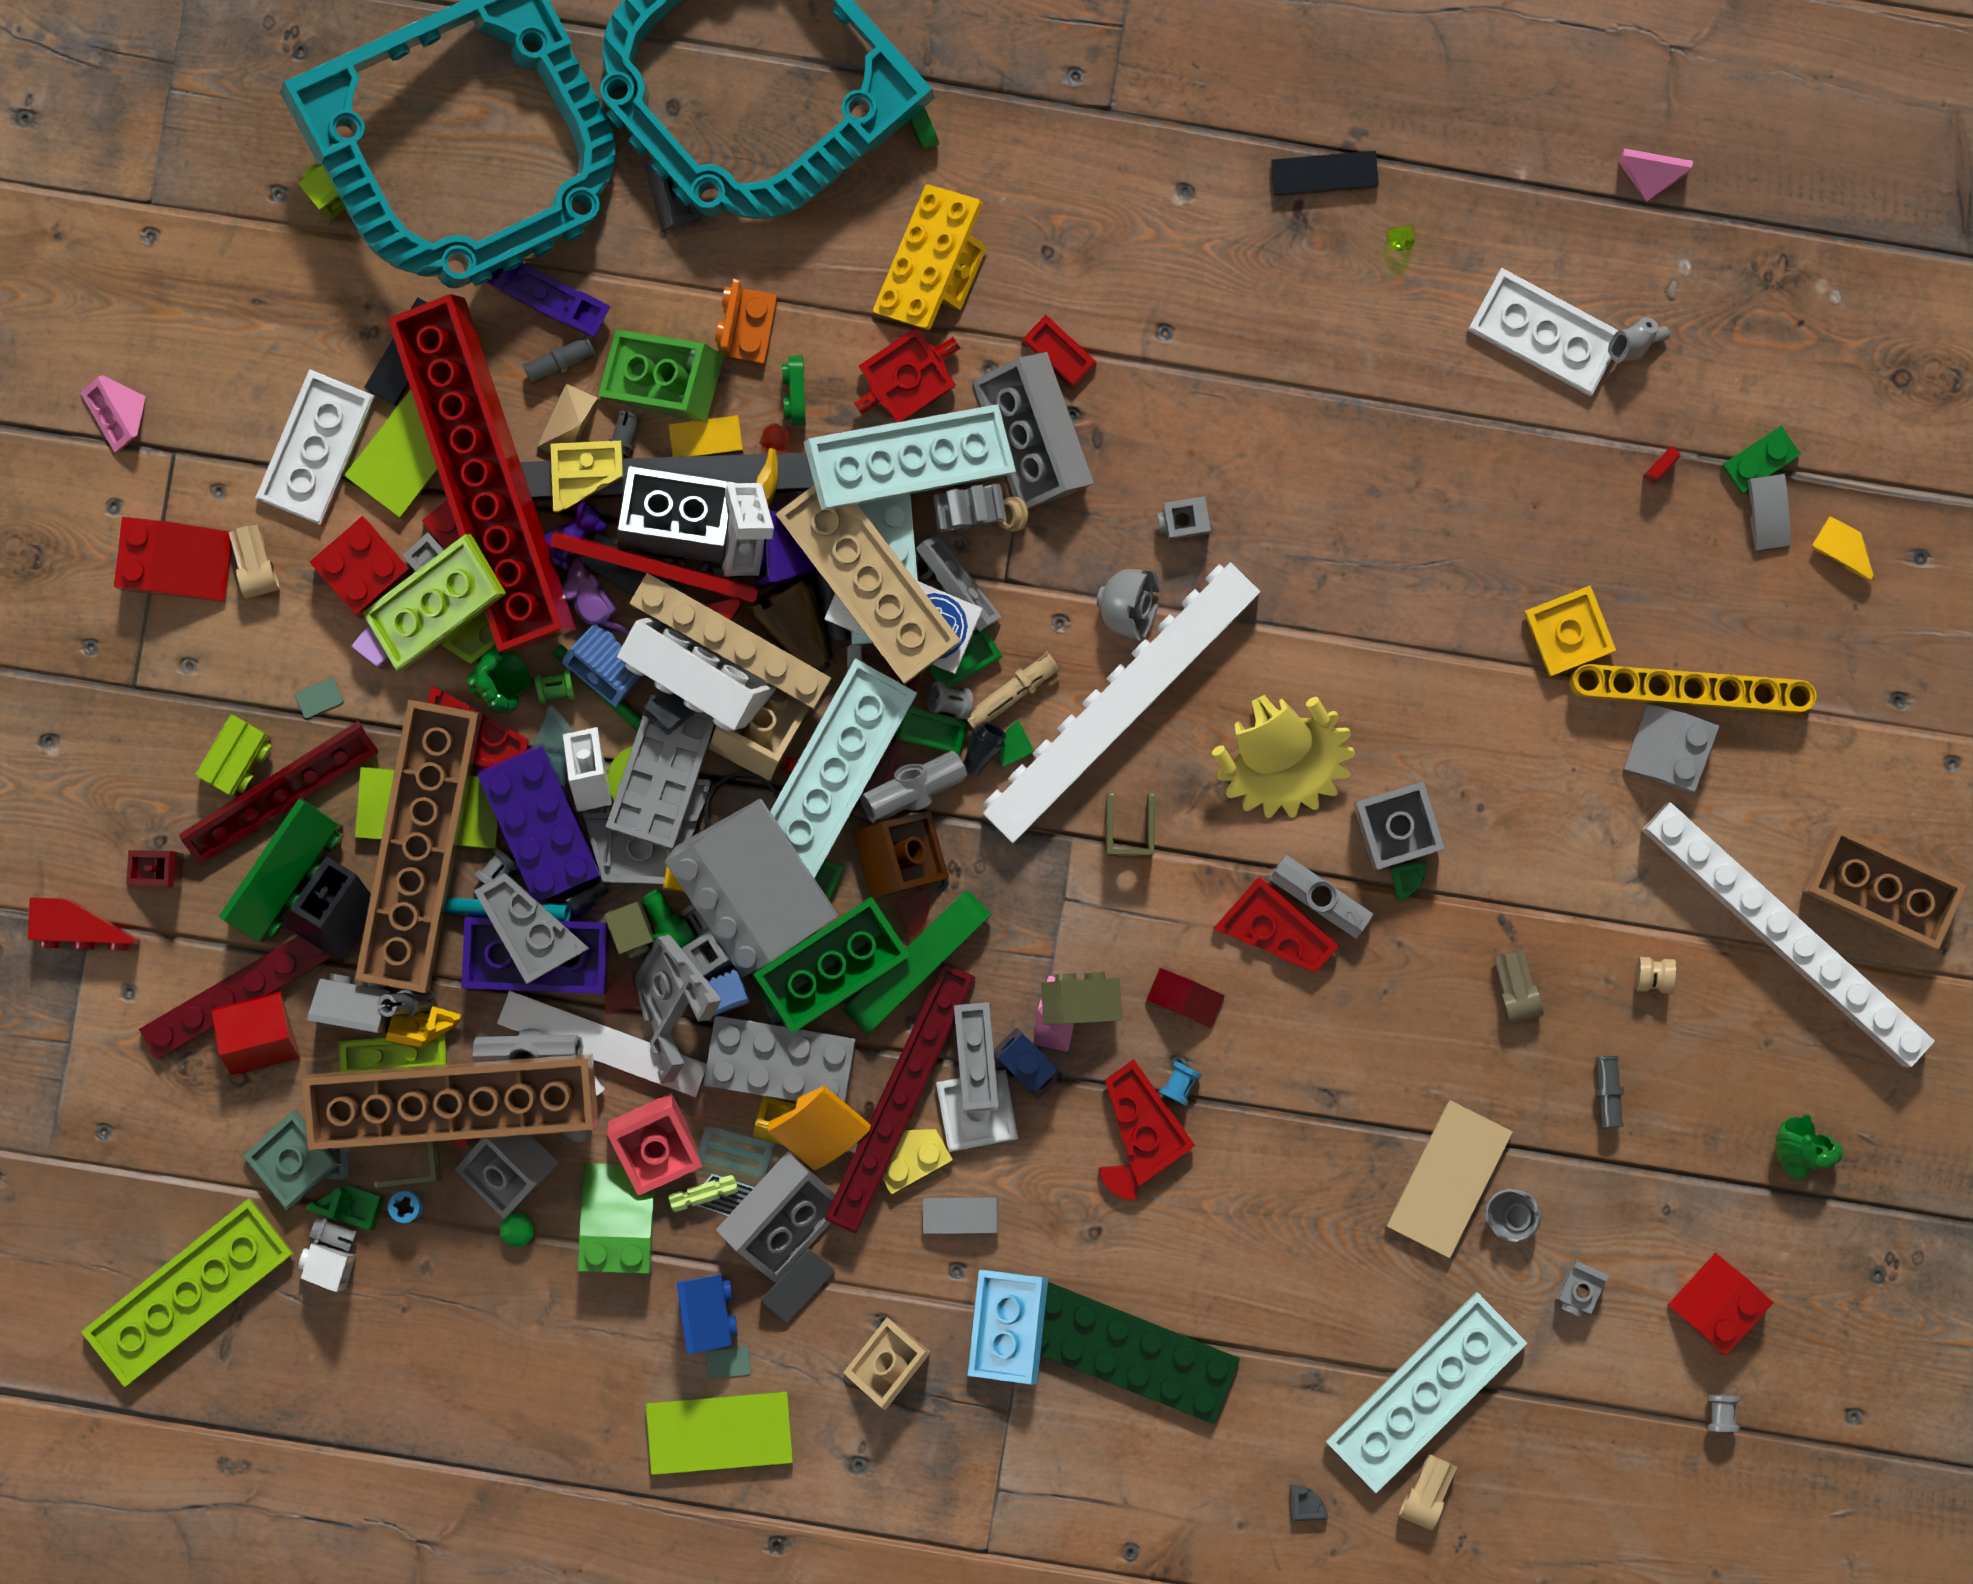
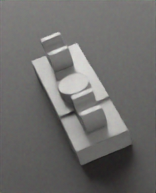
(955, 578)
(976, 1057)

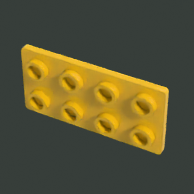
(933, 259)

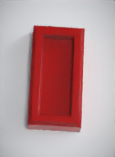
(1066, 356)

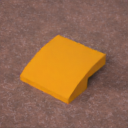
(819, 1128)

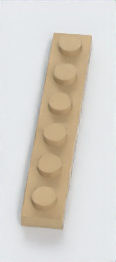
(730, 641)

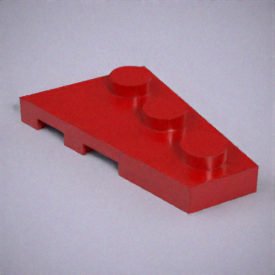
(494, 739)
(1145, 1123)

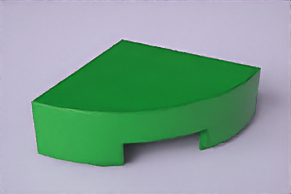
(1016, 745)
(1407, 878)

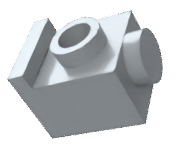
(1194, 509)
(708, 955)
(1581, 1274)

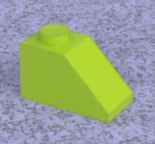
(321, 191)

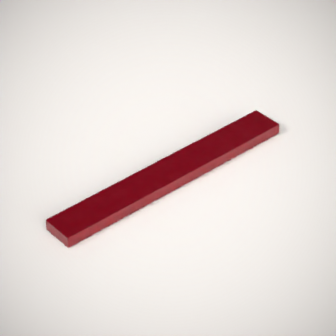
(899, 1099)

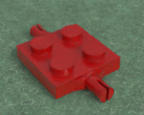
(907, 375)

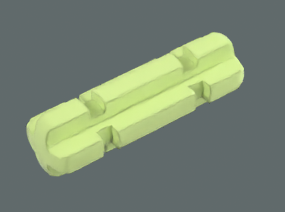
(703, 1193)

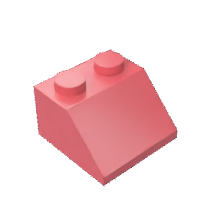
(654, 1144)

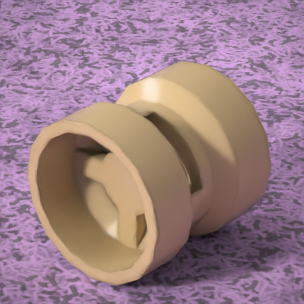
(1655, 975)

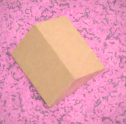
(886, 1363)

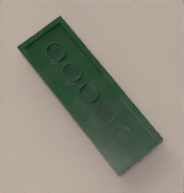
(1135, 1354)

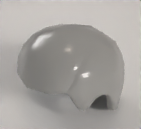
(1513, 1215)

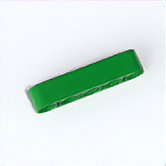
(926, 953)

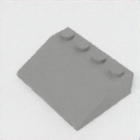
(750, 887)

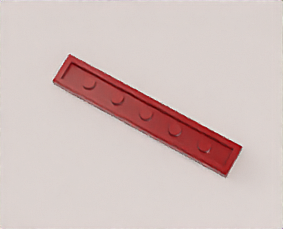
(653, 566)

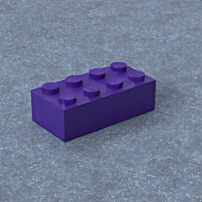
(539, 822)
(492, 968)

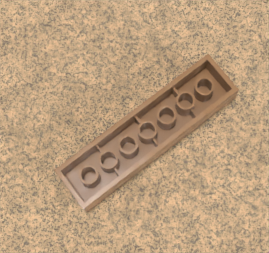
(418, 846)
(450, 1102)

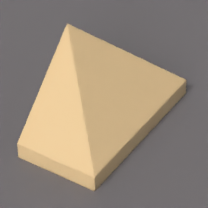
(568, 418)

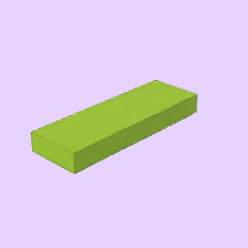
(384, 1054)

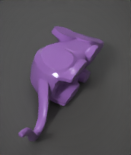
(589, 600)

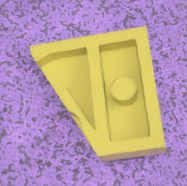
(583, 470)
(915, 1157)

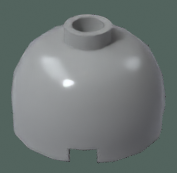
(1128, 602)

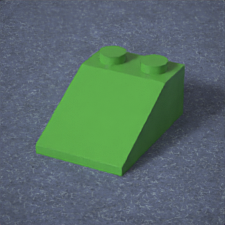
(661, 374)
(614, 1222)

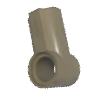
(1519, 995)

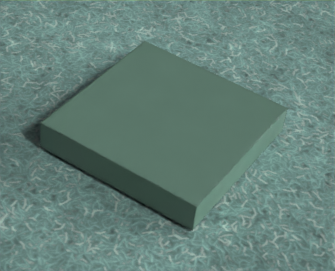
(287, 1164)

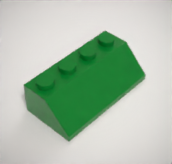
(281, 871)
(830, 965)

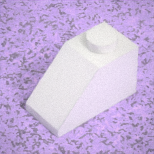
(587, 769)
(326, 1266)

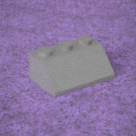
(779, 1217)

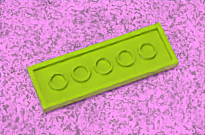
(187, 1292)

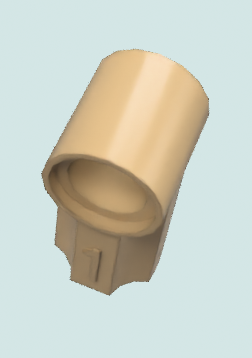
(255, 571)
(1425, 1501)

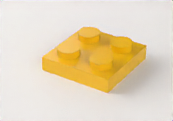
(1569, 631)

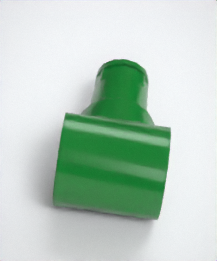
(665, 921)

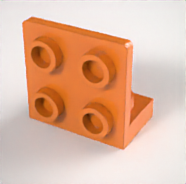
(747, 323)

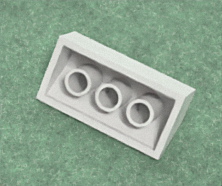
(694, 674)

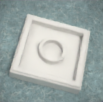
(976, 1127)

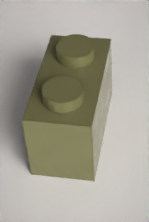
(631, 930)
(1081, 1000)

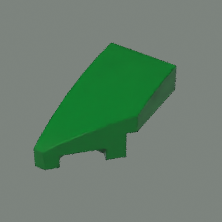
(351, 1206)

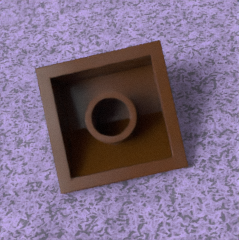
(901, 854)

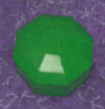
(517, 1230)

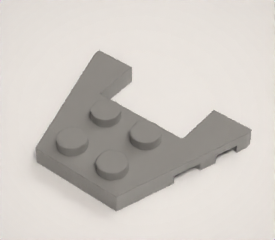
(631, 860)
(664, 989)

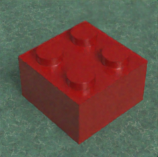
(360, 566)

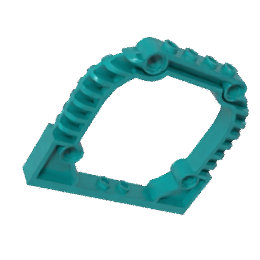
(889, 89)
(324, 99)

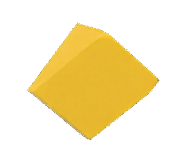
(769, 1110)

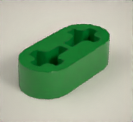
(924, 130)

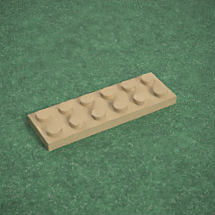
(870, 583)

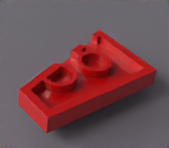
(1275, 925)

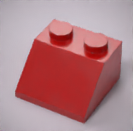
(1720, 1304)

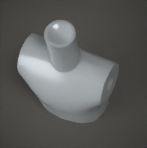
(1635, 341)

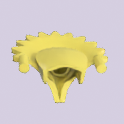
(1285, 758)

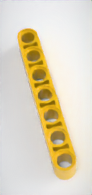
(1708, 683)

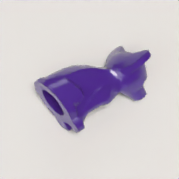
(585, 520)

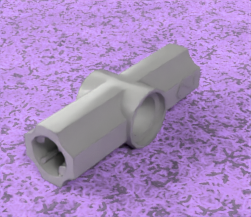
(913, 787)
(1340, 910)
(528, 1044)

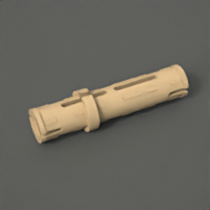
(1013, 690)

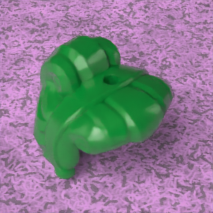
(500, 680)
(1801, 1150)

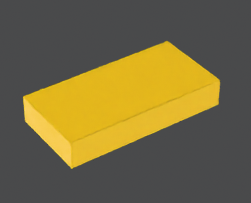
(706, 438)

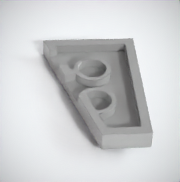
(527, 929)

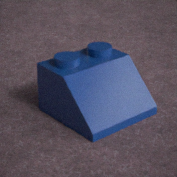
(706, 1313)

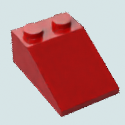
(173, 559)

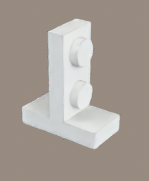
(746, 530)

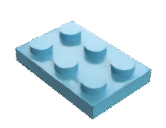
(1007, 1326)

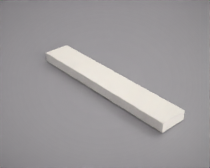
(605, 1043)

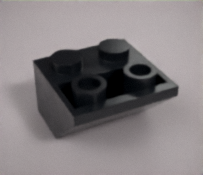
(331, 910)

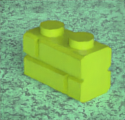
(234, 756)

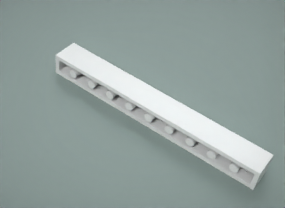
(1121, 703)
(1788, 935)

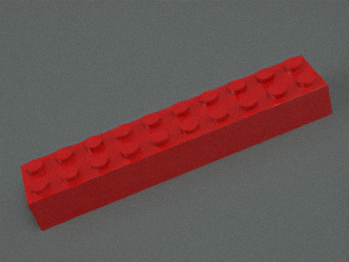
(481, 468)

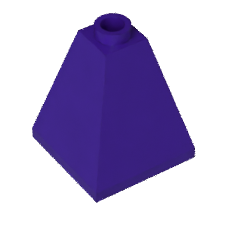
(781, 557)

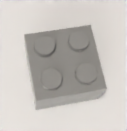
(1398, 826)

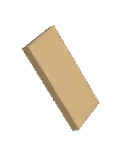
(1449, 1178)

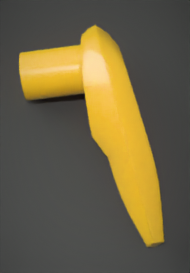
(769, 475)

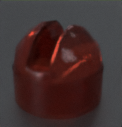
(775, 437)

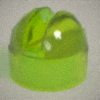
(1401, 237)

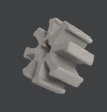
(969, 508)

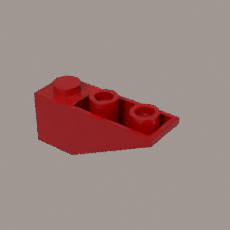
(67, 921)

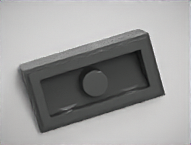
(669, 208)
(797, 1285)

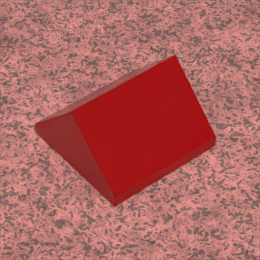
(254, 1034)

